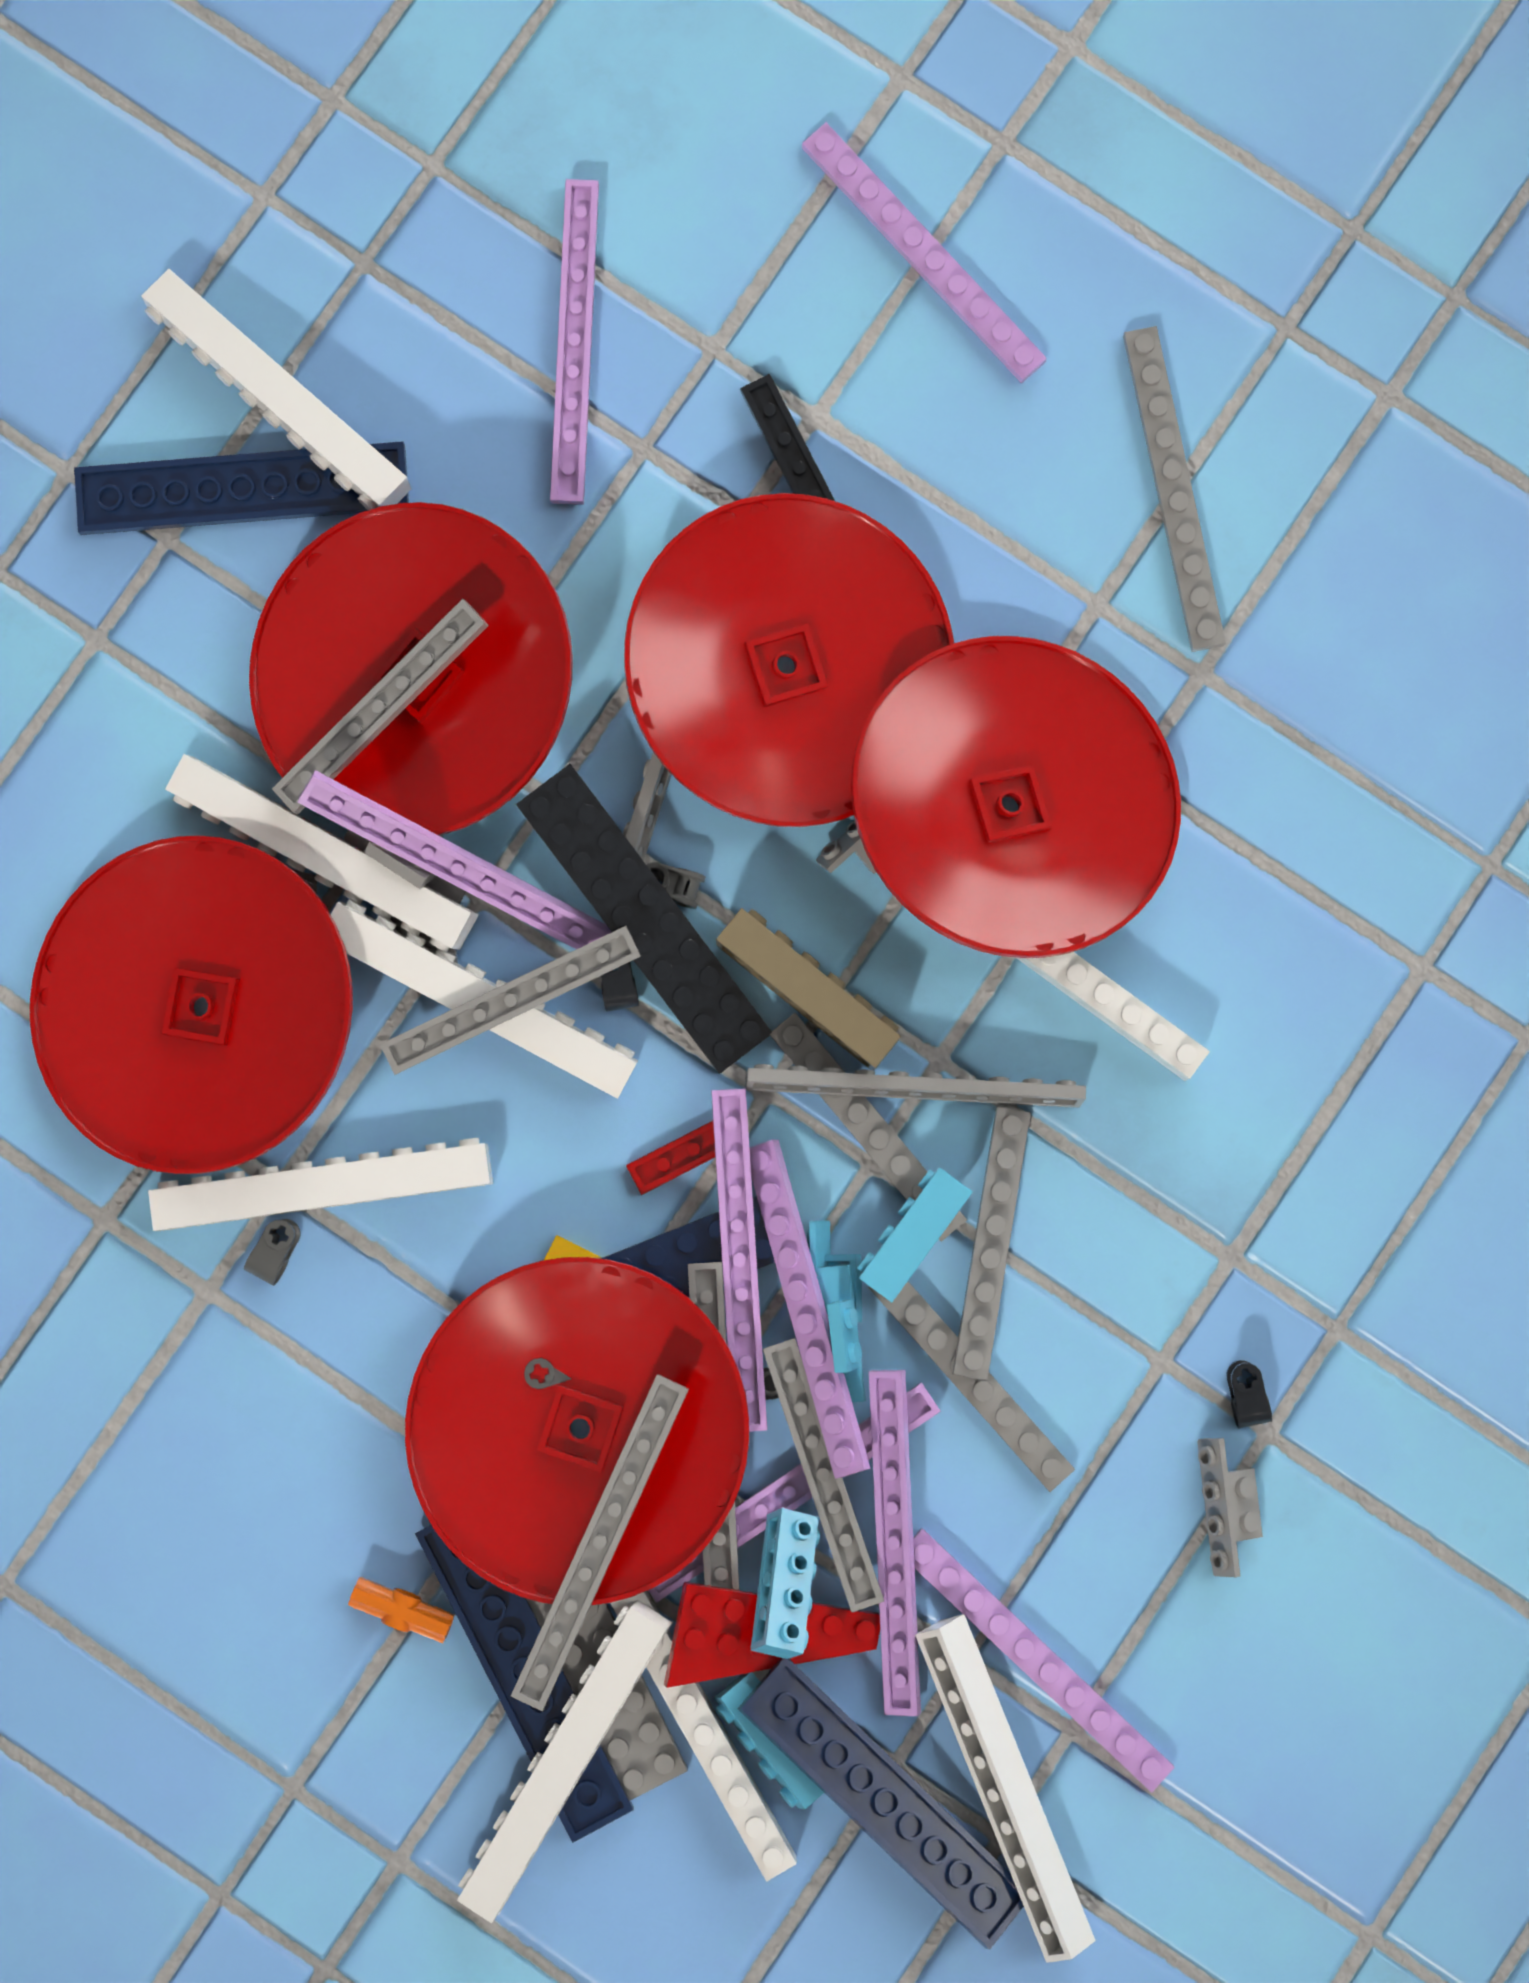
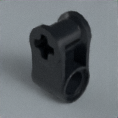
(619, 989)
(1248, 1401)

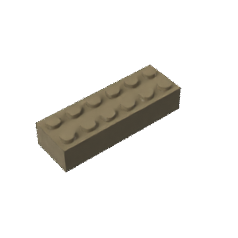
(807, 989)

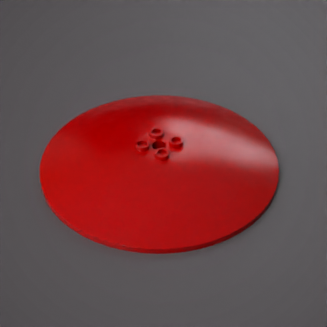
(762, 586)
(361, 605)
(1059, 740)
(121, 992)
(501, 1459)

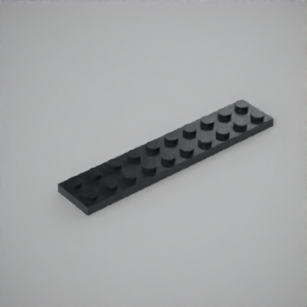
(631, 896)

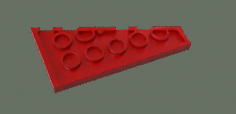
(717, 1630)

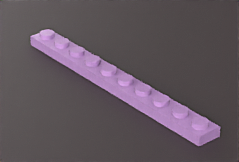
(924, 252)
(574, 342)
(450, 862)
(739, 1246)
(806, 1309)
(791, 1492)
(894, 1542)
(1039, 1662)

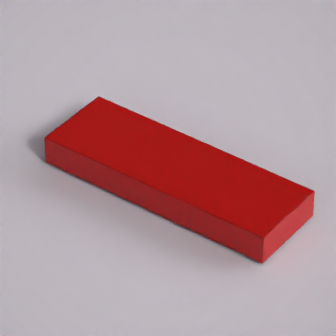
(673, 1159)

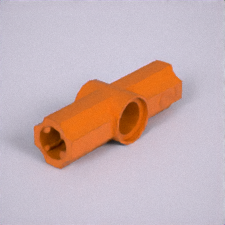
(401, 1610)

